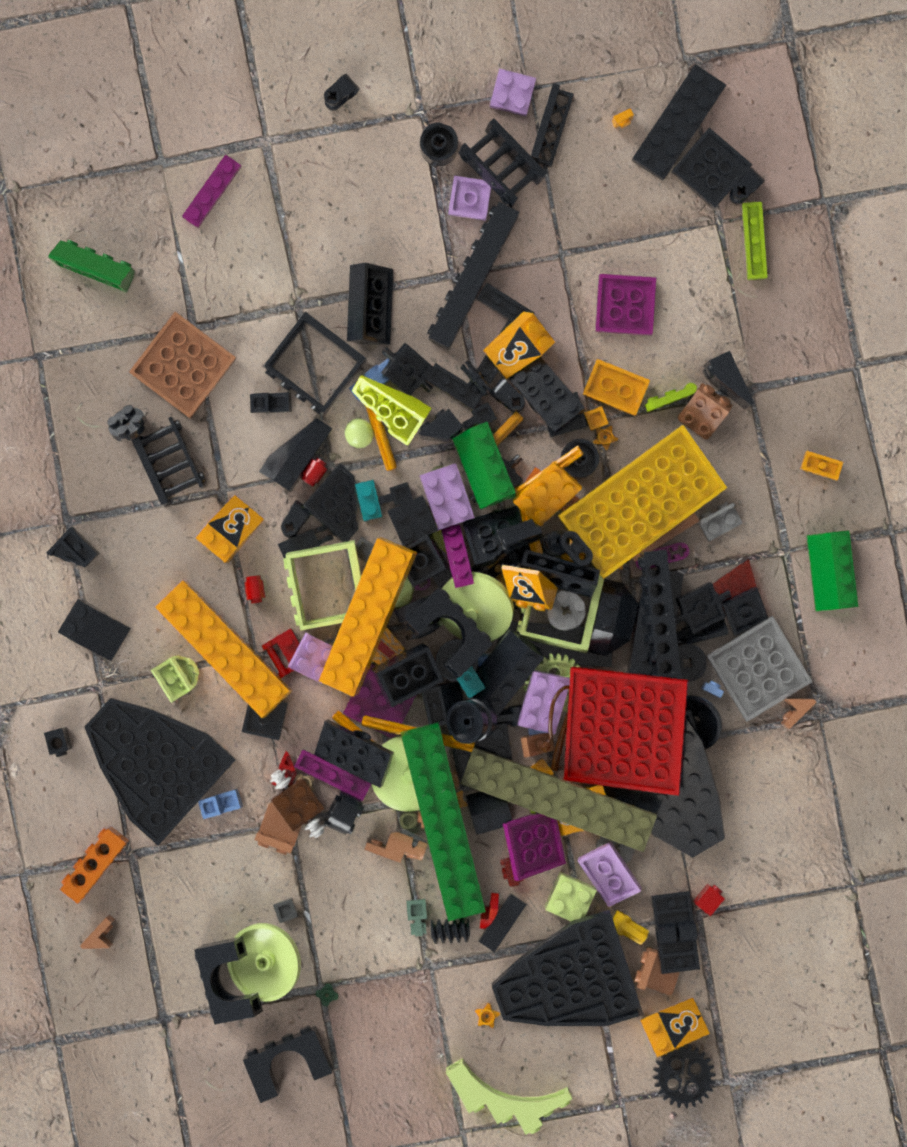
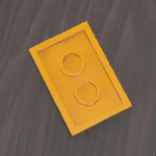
(616, 387)
(547, 493)

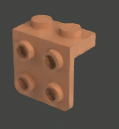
(705, 411)
(276, 832)
(650, 974)

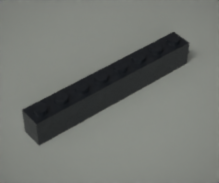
(473, 276)

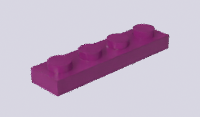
(211, 191)
(457, 556)
(332, 774)

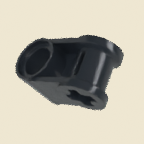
(342, 90)
(747, 185)
(505, 393)
(297, 516)

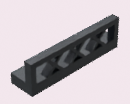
(546, 119)

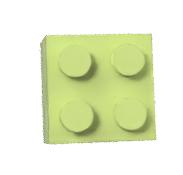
(570, 897)

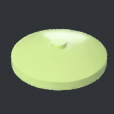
(484, 602)
(398, 787)
(271, 962)

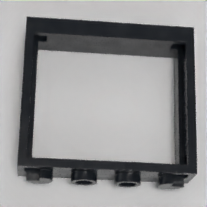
(330, 336)

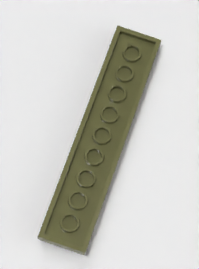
(559, 799)

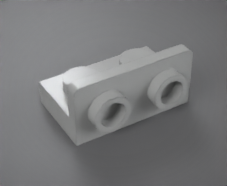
(720, 521)

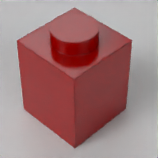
(709, 899)

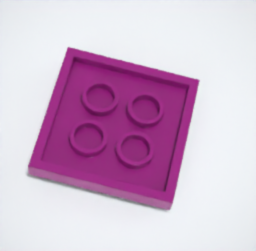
(625, 304)
(373, 704)
(533, 845)

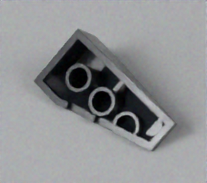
(291, 459)

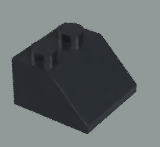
(487, 812)

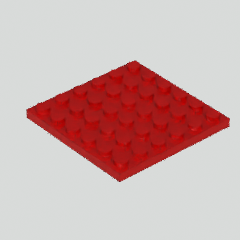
(625, 730)

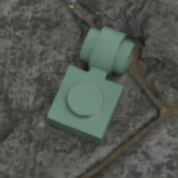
(417, 910)

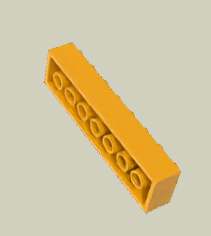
(367, 616)
(223, 649)

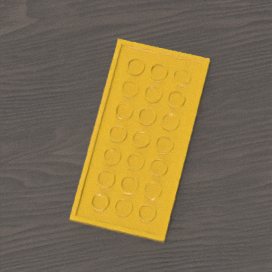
(643, 500)

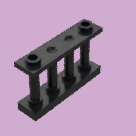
(514, 150)
(149, 459)

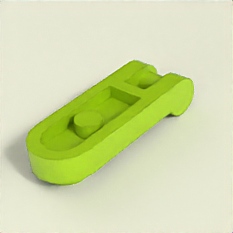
(670, 397)

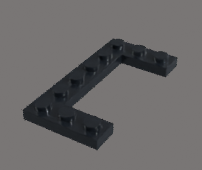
(458, 388)

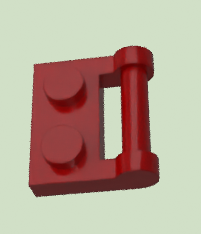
(288, 644)

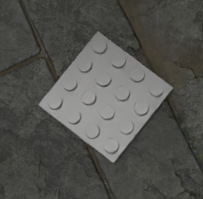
(759, 668)

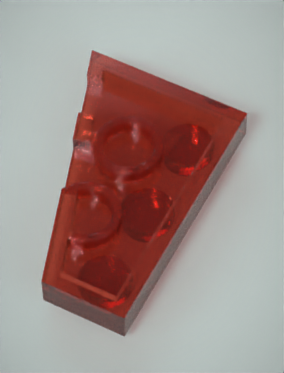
(737, 580)

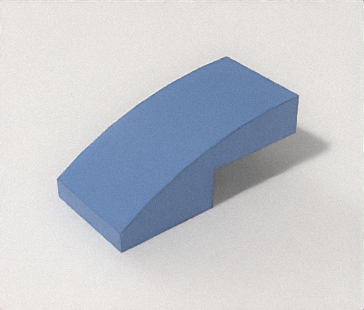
(220, 804)

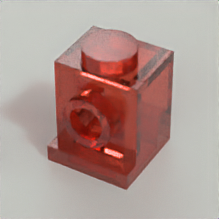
(508, 873)

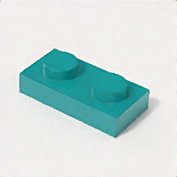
(368, 500)

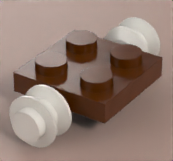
(297, 803)

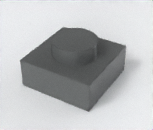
(364, 549)
(285, 910)

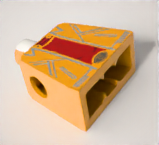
(388, 648)

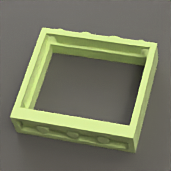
(292, 581)
(587, 632)

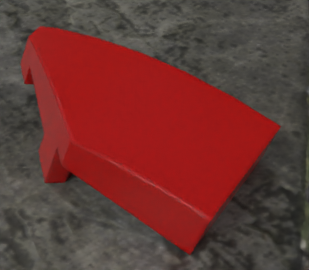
(286, 764)
(491, 911)

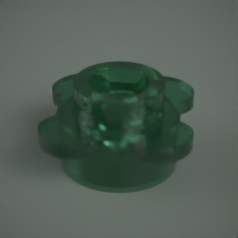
(327, 989)

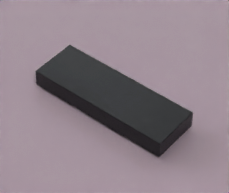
(502, 923)

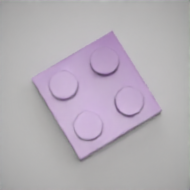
(512, 92)
(469, 198)
(310, 657)

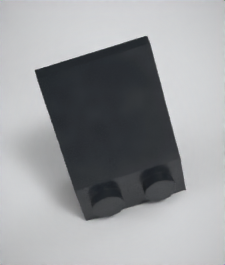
(726, 377)
(94, 629)

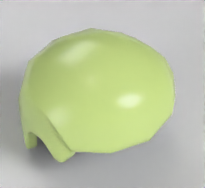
(359, 433)

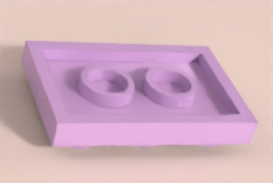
(447, 496)
(538, 700)
(609, 874)

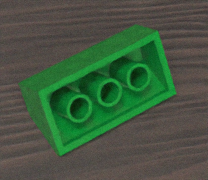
(92, 265)
(484, 466)
(832, 571)

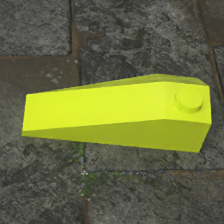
(397, 410)

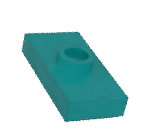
(470, 682)

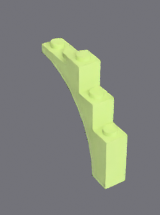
(503, 1106)

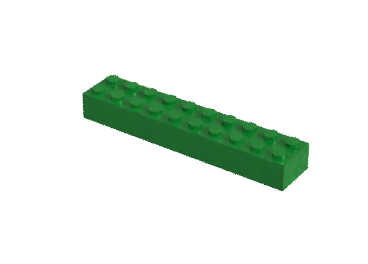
(443, 821)

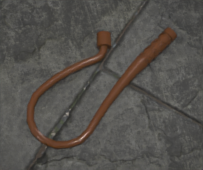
(559, 745)

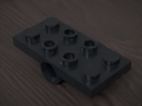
(547, 394)
(354, 753)
(675, 932)

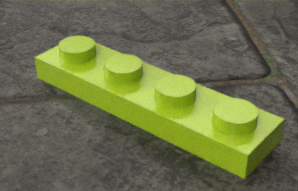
(754, 240)

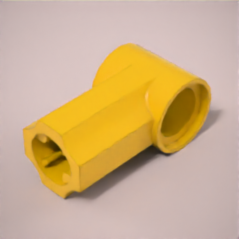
(629, 928)

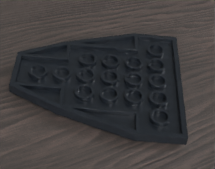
(154, 764)
(695, 816)
(571, 979)

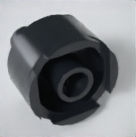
(444, 135)
(590, 457)
(343, 812)

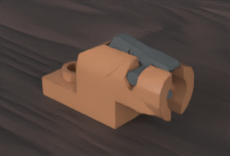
(398, 845)

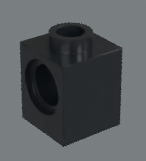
(50, 737)

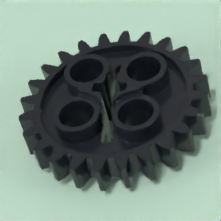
(701, 1078)

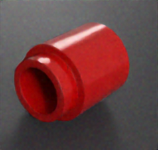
(314, 472)
(254, 589)

